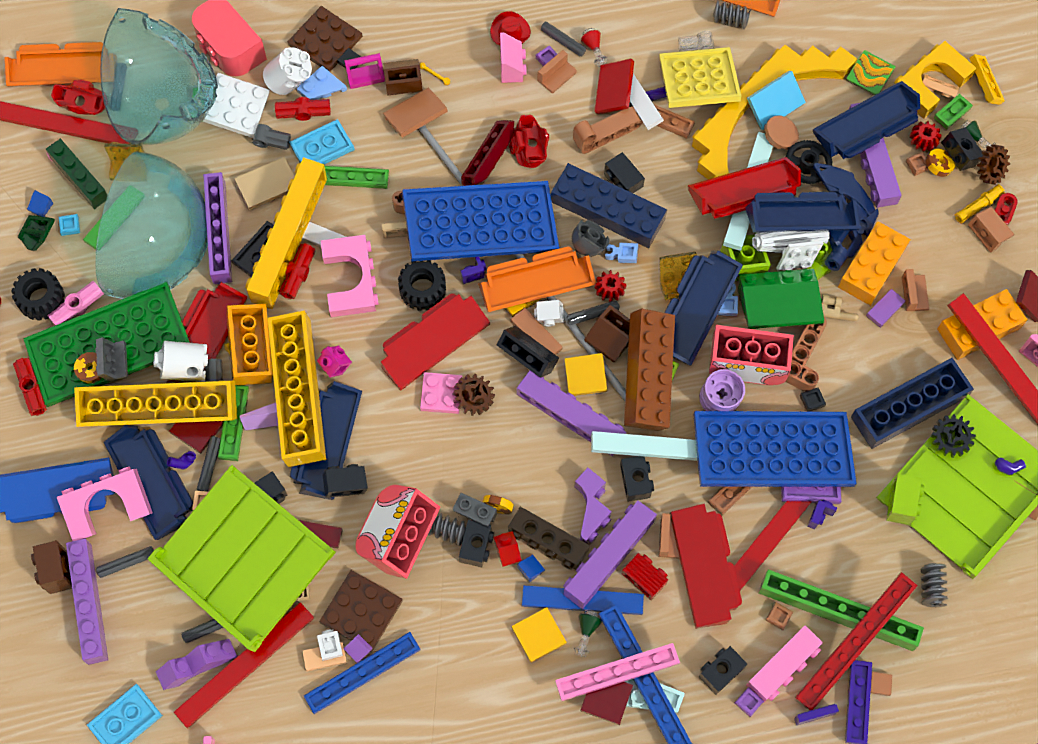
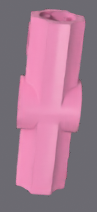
(85, 297)

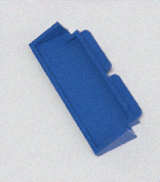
(34, 492)

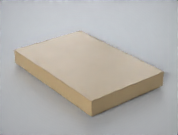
(265, 183)

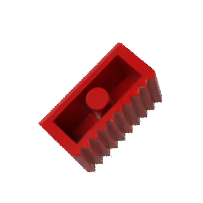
(645, 575)

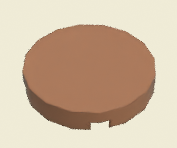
(781, 132)

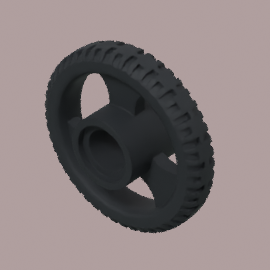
(808, 155)

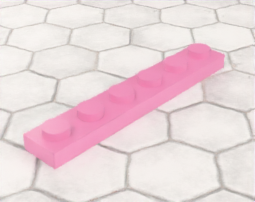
(617, 672)

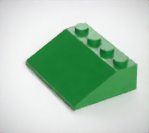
(780, 298)

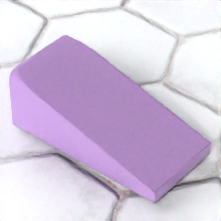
(260, 417)

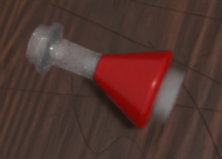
(591, 39)

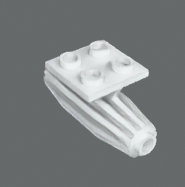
(797, 248)

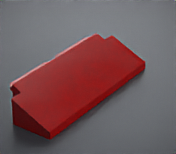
(736, 190)
(207, 318)
(427, 343)
(707, 574)

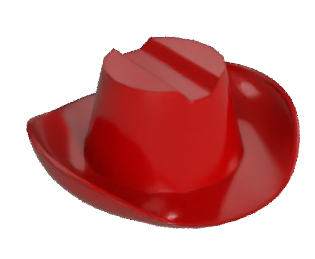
(512, 25)

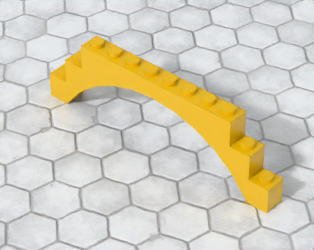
(714, 137)

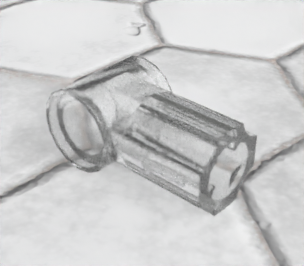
(702, 41)

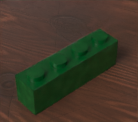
(77, 173)

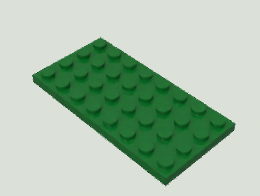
(138, 320)

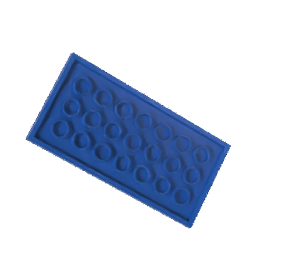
(479, 220)
(773, 449)

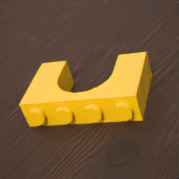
(943, 60)

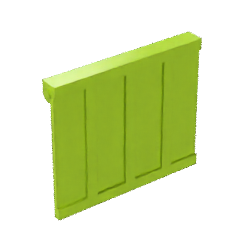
(966, 500)
(242, 558)

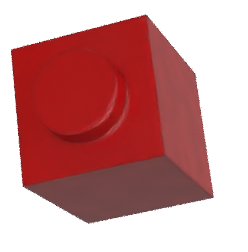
(507, 548)

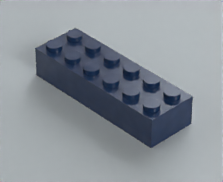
(608, 205)
(911, 403)

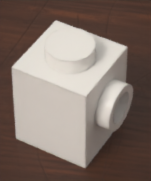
(549, 312)

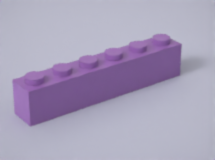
(880, 174)
(217, 228)
(564, 407)
(609, 555)
(87, 601)

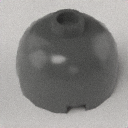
(589, 238)

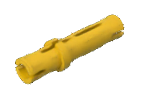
(984, 200)

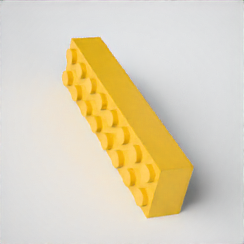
(287, 232)
(296, 389)
(155, 403)

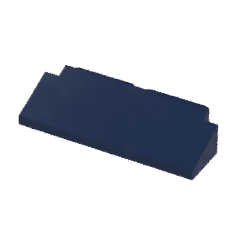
(869, 121)
(803, 213)
(700, 300)
(338, 416)
(162, 485)

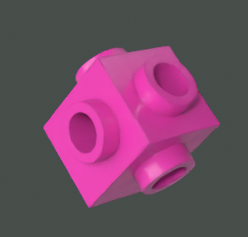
(334, 361)

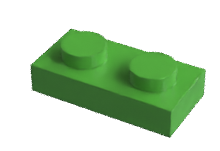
(953, 111)

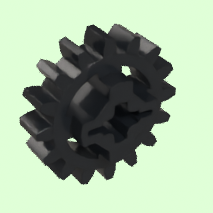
(946, 433)

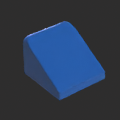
(39, 204)
(530, 568)

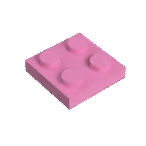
(438, 392)

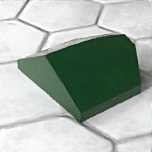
(35, 231)

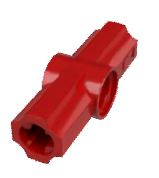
(302, 108)
(297, 271)
(33, 396)

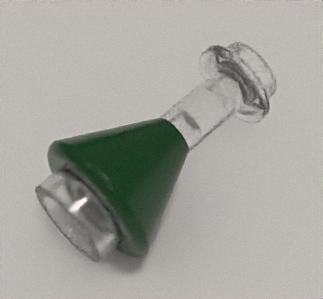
(975, 132)
(589, 623)

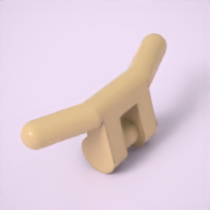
(835, 313)

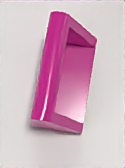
(365, 75)

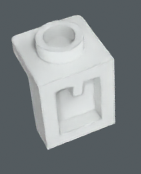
(329, 644)

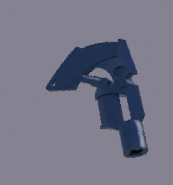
(846, 186)

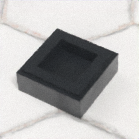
(348, 54)
(813, 399)

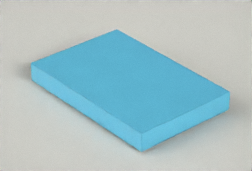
(776, 99)
(323, 143)
(125, 718)

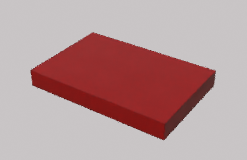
(614, 86)

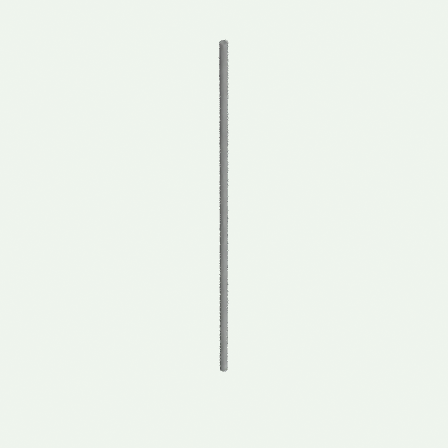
(576, 331)

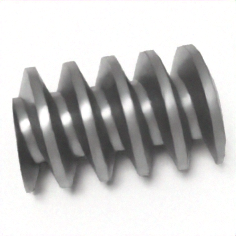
(730, 14)
(448, 529)
(933, 585)

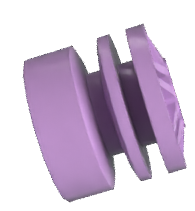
(727, 384)

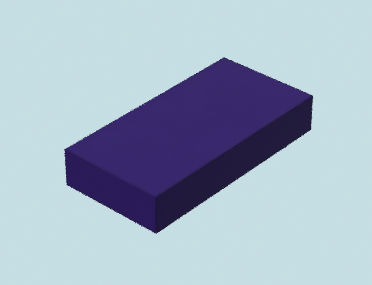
(816, 714)

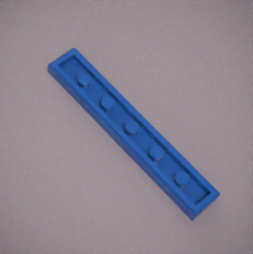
(554, 599)
(362, 673)

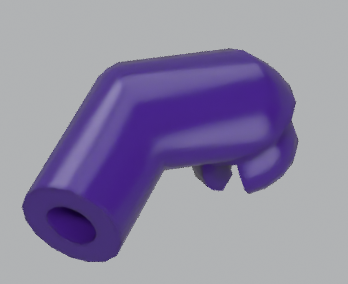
(182, 462)
(1008, 467)

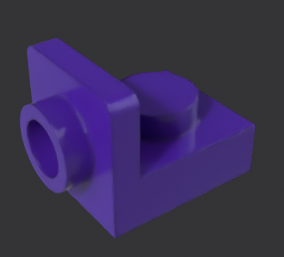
(473, 273)
(818, 513)

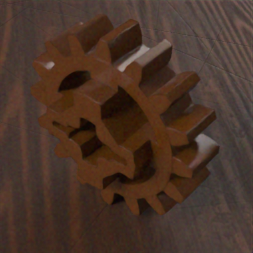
(993, 164)
(465, 390)

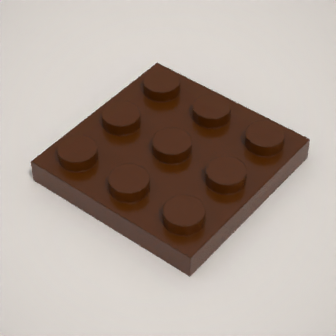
(325, 38)
(361, 609)

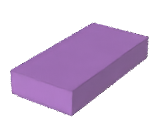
(885, 308)

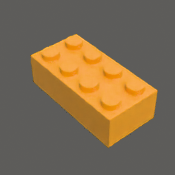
(874, 263)
(999, 313)
(249, 344)

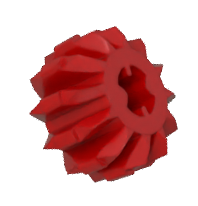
(925, 136)
(612, 280)

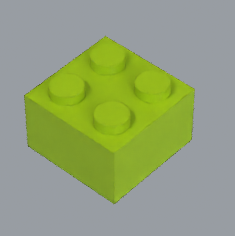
(752, 260)
(904, 499)

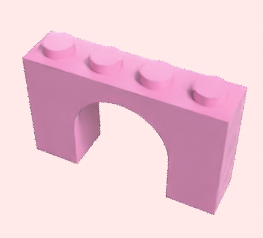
(361, 298)
(76, 503)

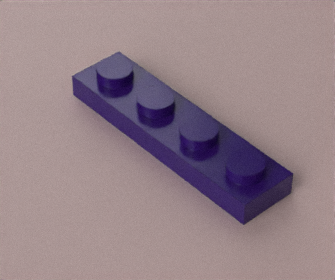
(858, 702)

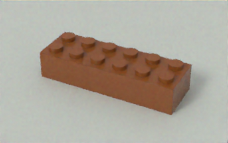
(649, 370)

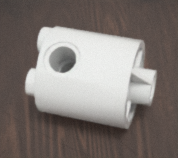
(287, 71)
(181, 361)

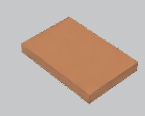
(415, 112)

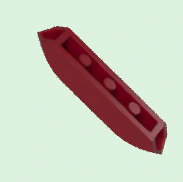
(488, 153)

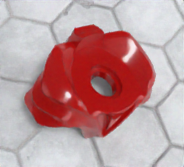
(66, 96)
(527, 129)

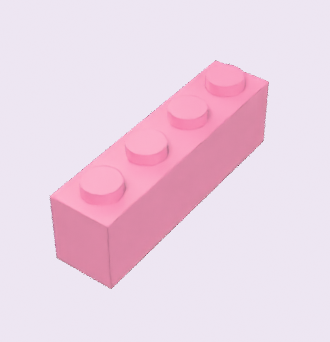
(784, 664)

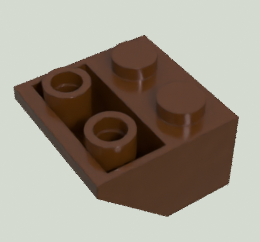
(402, 77)
(610, 333)

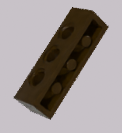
(524, 519)

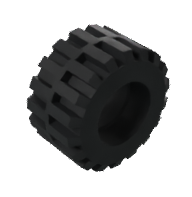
(418, 271)
(31, 282)

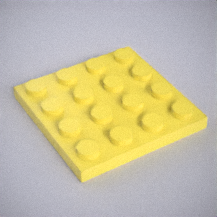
(699, 77)

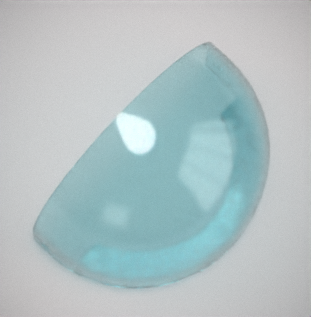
(153, 80)
(149, 227)

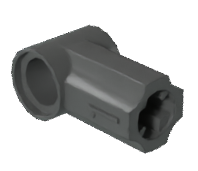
(266, 136)
(214, 370)

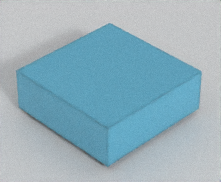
(69, 224)

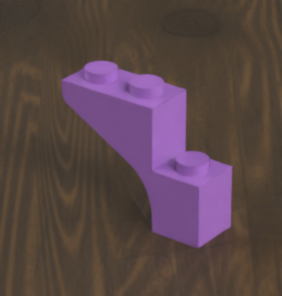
(596, 514)
(199, 660)

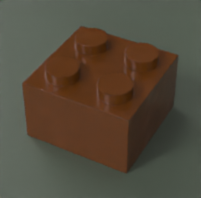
(51, 567)

